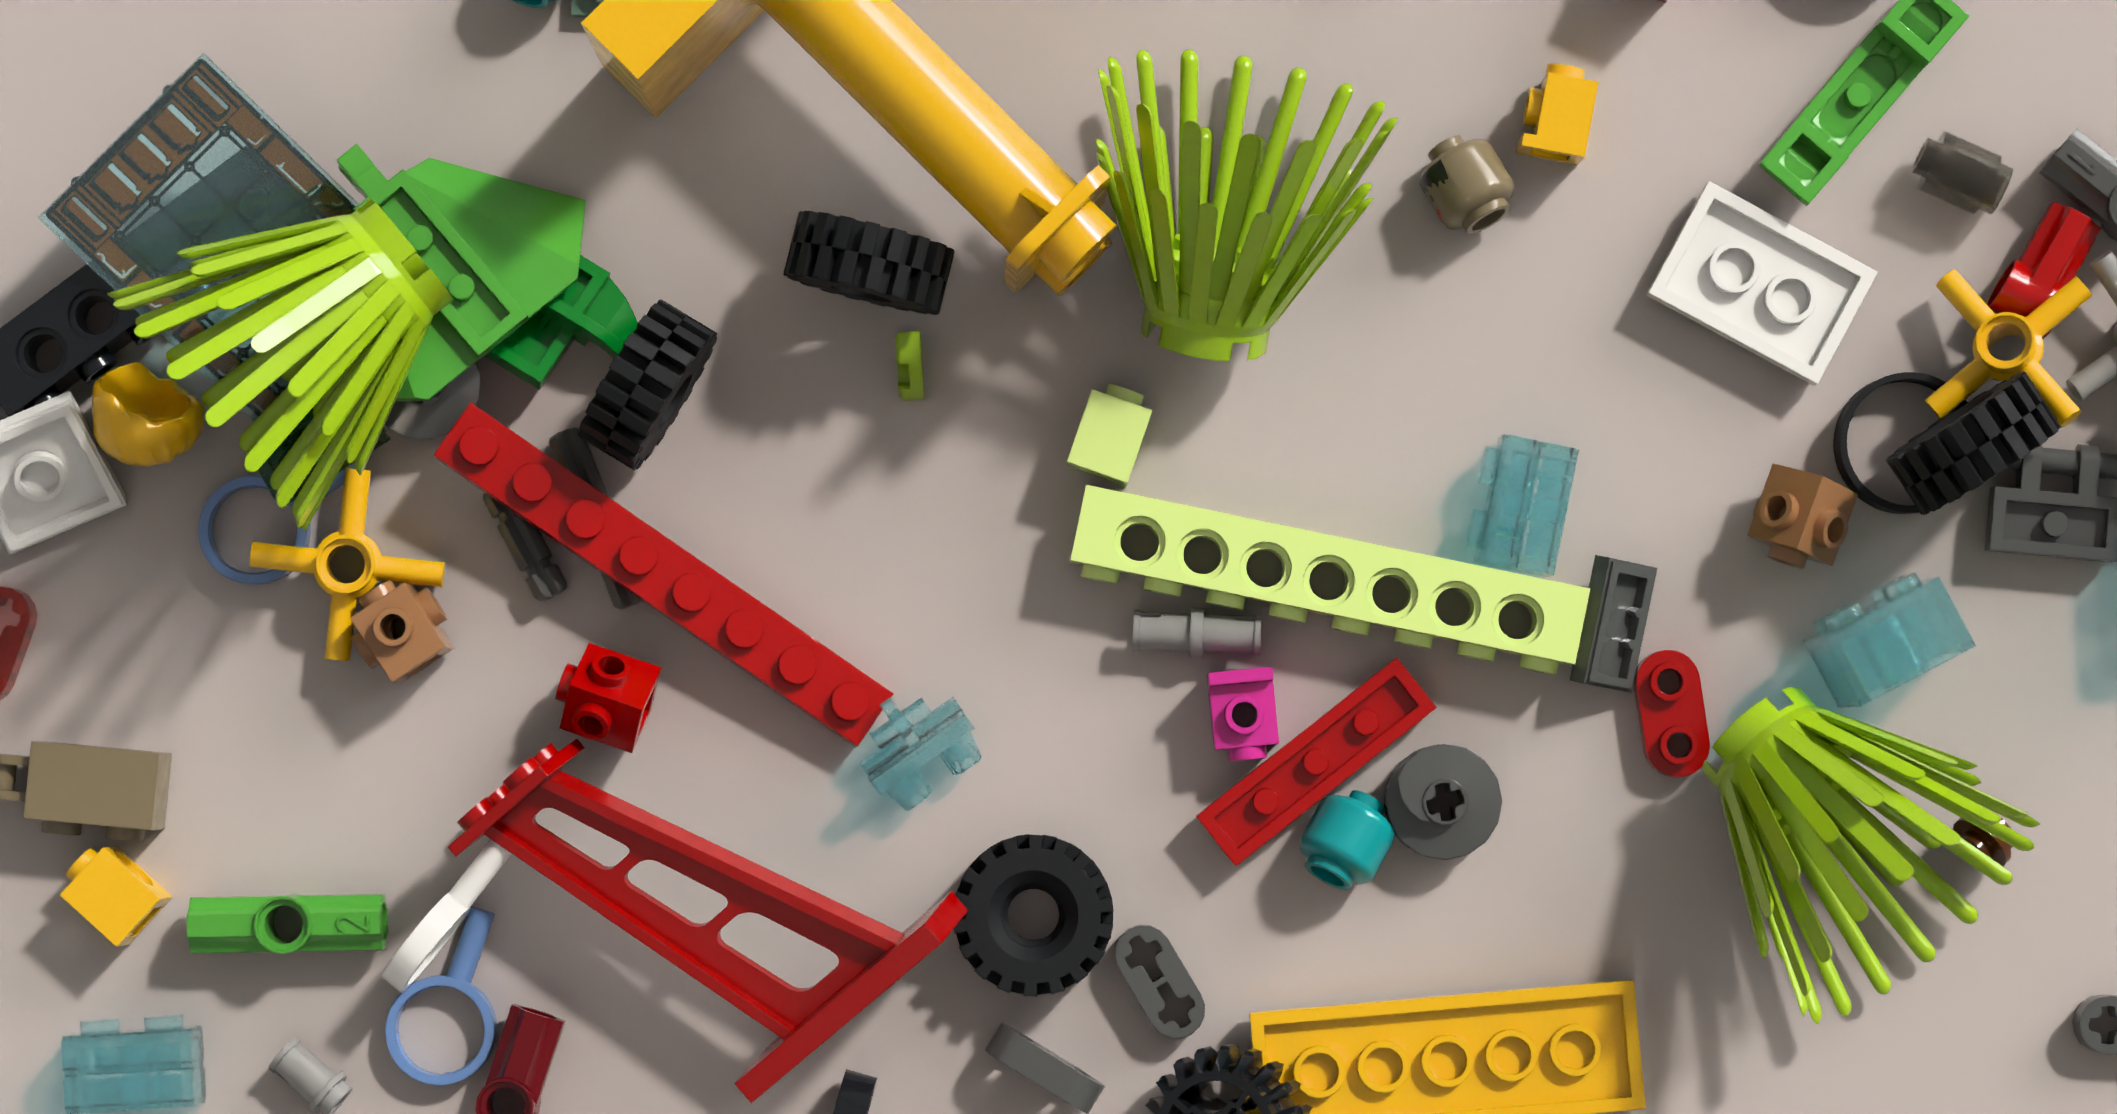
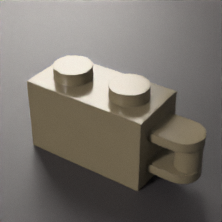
(91, 787)

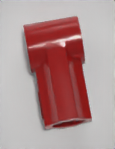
(2046, 262)

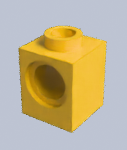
(114, 894)

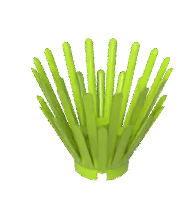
(1218, 274)
(337, 327)
(1792, 789)

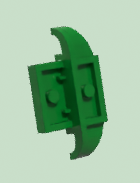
(584, 312)

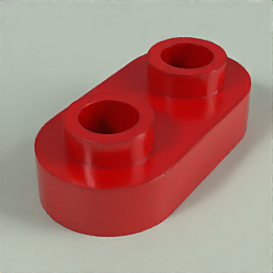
(1667, 714)

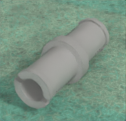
(1197, 632)

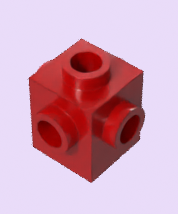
(607, 697)

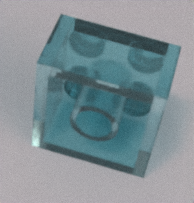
(1887, 642)

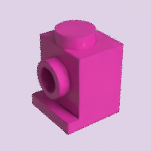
(1237, 686)

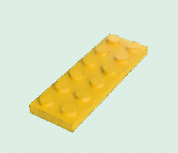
(1463, 1052)

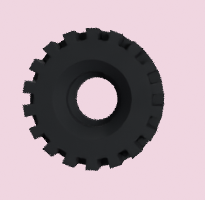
(869, 262)
(647, 384)
(1973, 443)
(1043, 963)

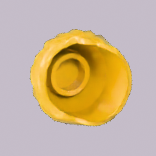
(144, 416)

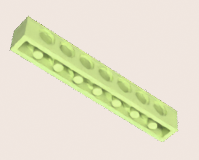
(1554, 606)

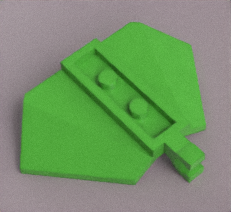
(491, 244)

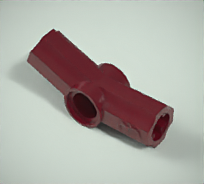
(522, 1058)

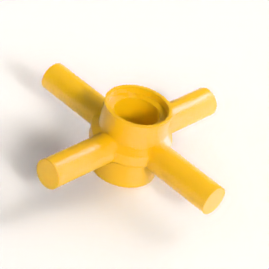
(1990, 329)
(318, 562)

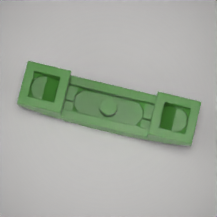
(1860, 94)

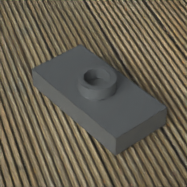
(1614, 623)

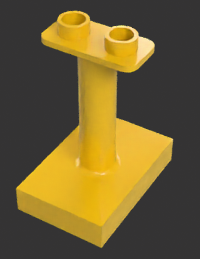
(908, 88)

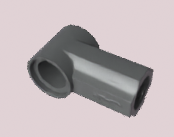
(2087, 177)

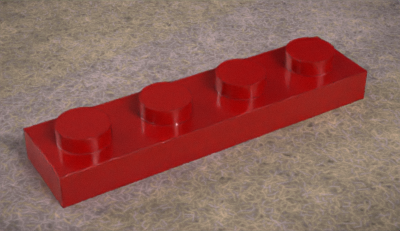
(1315, 761)

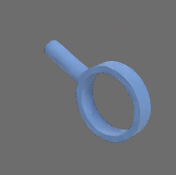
(206, 529)
(458, 977)

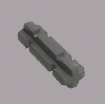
(528, 551)

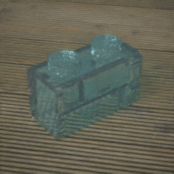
(1523, 505)
(133, 1068)

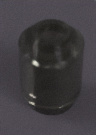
(1961, 173)

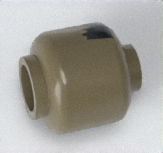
(1467, 184)

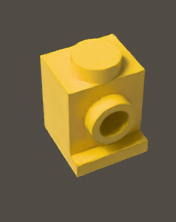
(1559, 115)

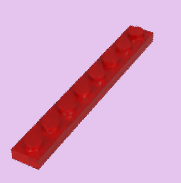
(662, 574)

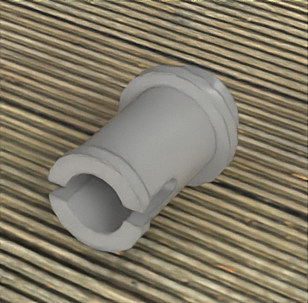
(311, 1078)

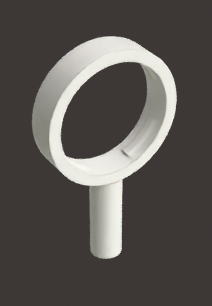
(443, 919)

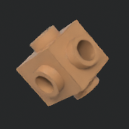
(1801, 516)
(421, 641)

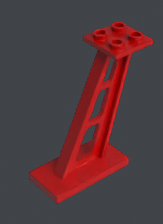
(803, 1018)

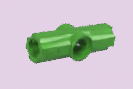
(247, 923)

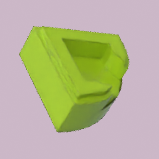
(910, 365)

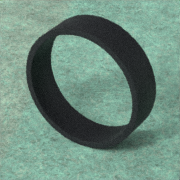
(1840, 439)

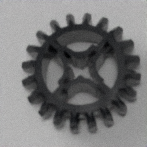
(1259, 1084)

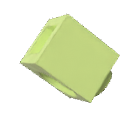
(1110, 434)

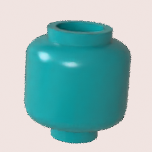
(1347, 840)

